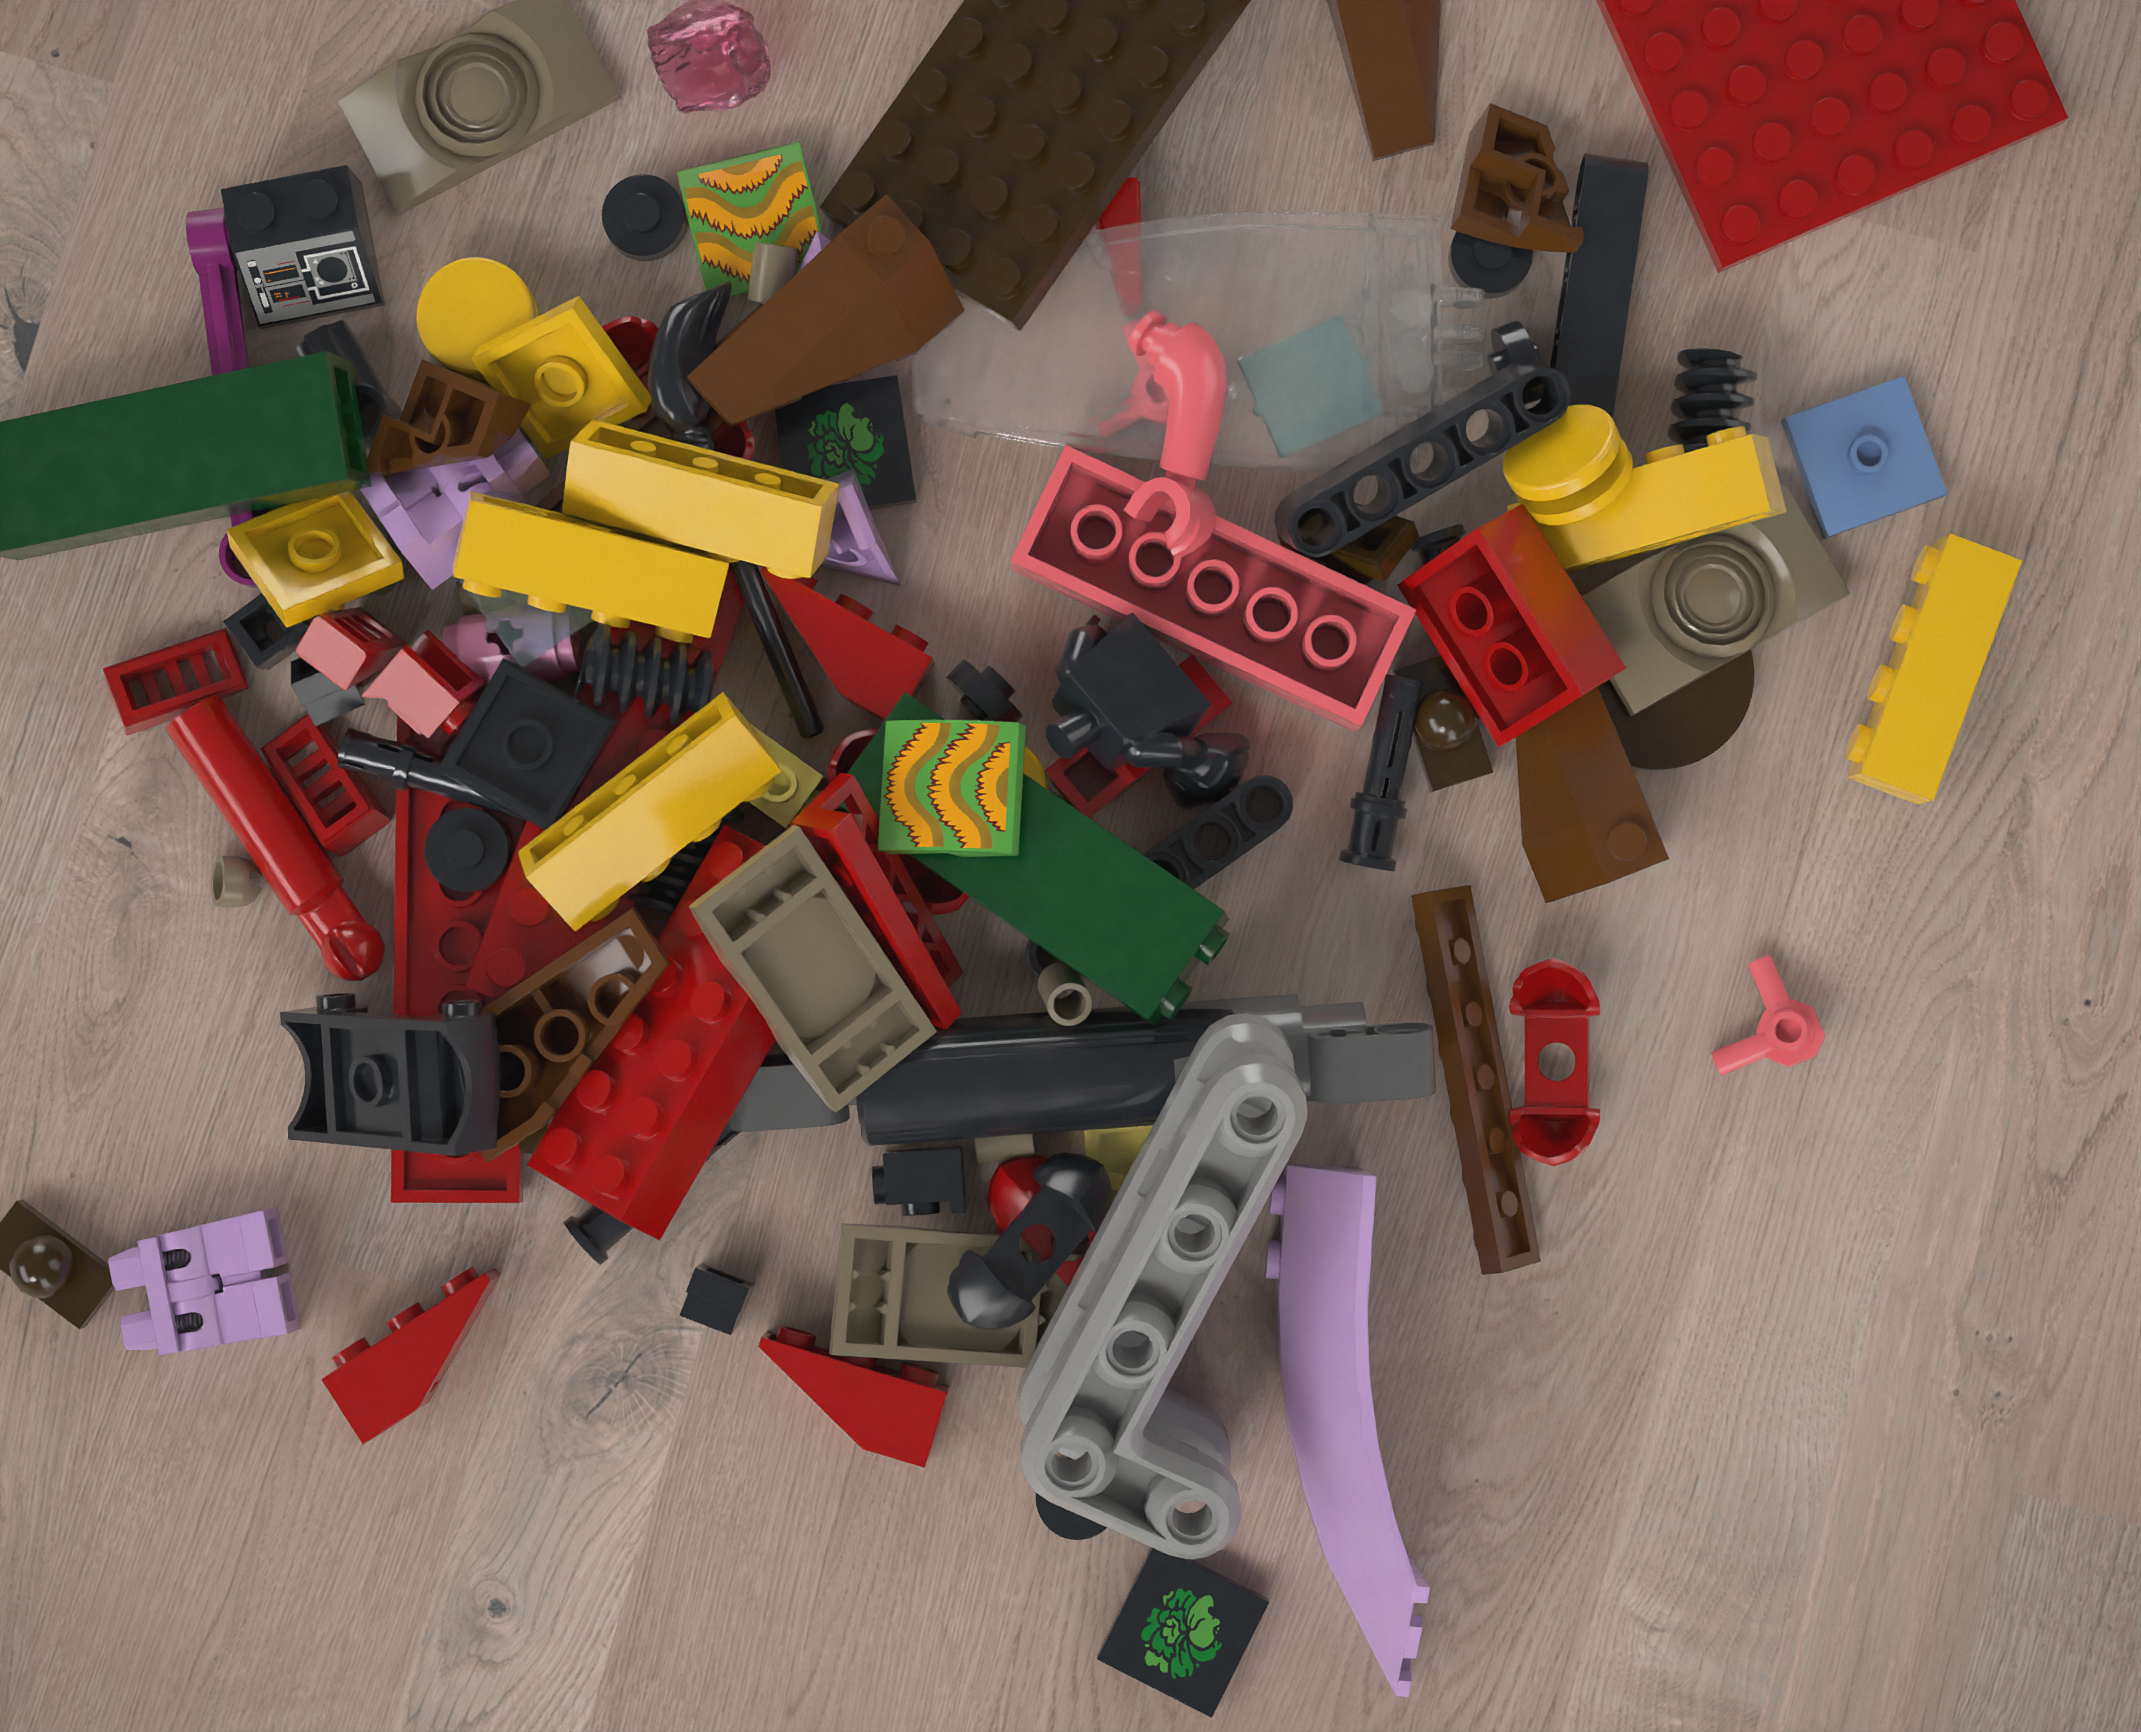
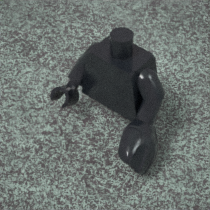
(1138, 708)

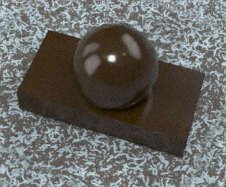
(1368, 556)
(1446, 728)
(52, 1265)

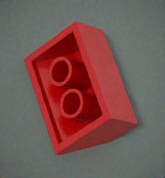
(1510, 625)

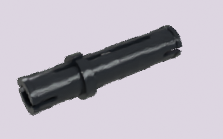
(405, 767)

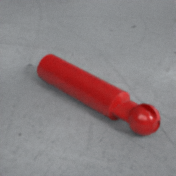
(276, 837)

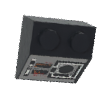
(303, 246)

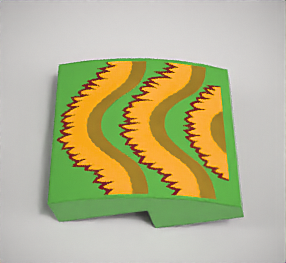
(745, 202)
(952, 787)

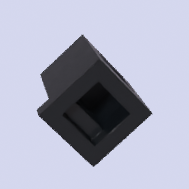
(921, 1180)

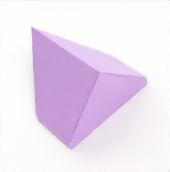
(855, 537)

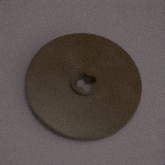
(1689, 721)

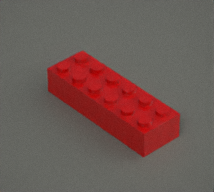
(668, 1077)

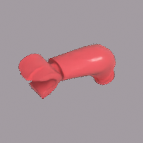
(1196, 387)

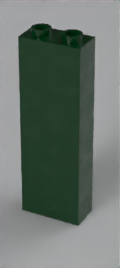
(180, 455)
(1078, 894)

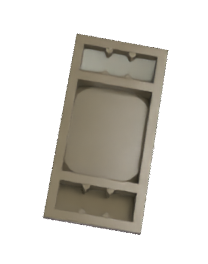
(477, 98)
(1711, 602)
(812, 969)
(897, 1303)

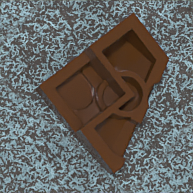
(1513, 187)
(445, 423)

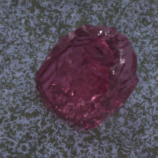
(709, 56)

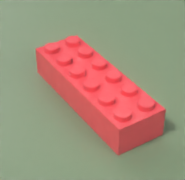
(1226, 603)

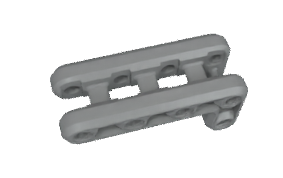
(1142, 1294)

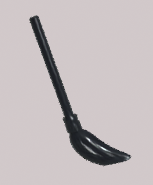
(679, 347)

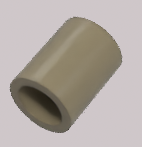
(770, 270)
(1065, 1010)
(1003, 1148)

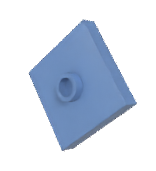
(1864, 457)

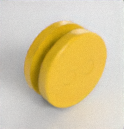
(469, 306)
(1570, 467)

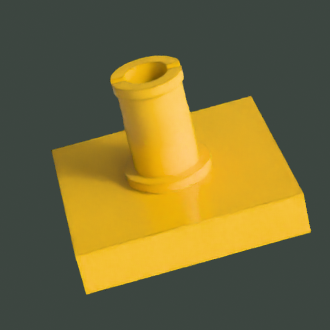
(565, 372)
(315, 556)

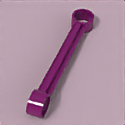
(226, 340)

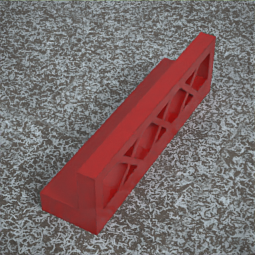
(869, 888)

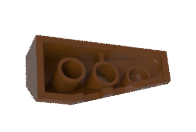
(1391, 69)
(852, 308)
(1582, 802)
(564, 1020)

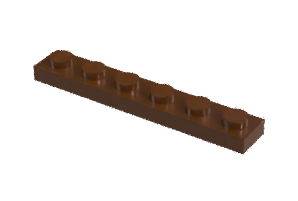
(1475, 1079)

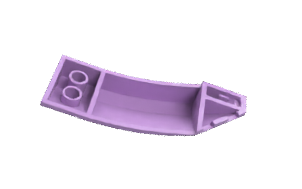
(1328, 1401)

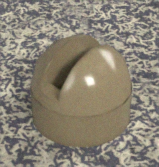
(232, 882)

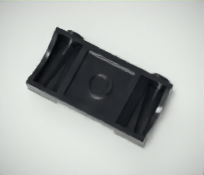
(397, 1077)

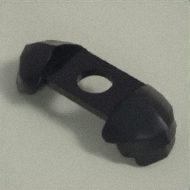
(1000, 1285)

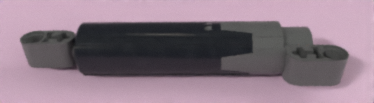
(1100, 1074)

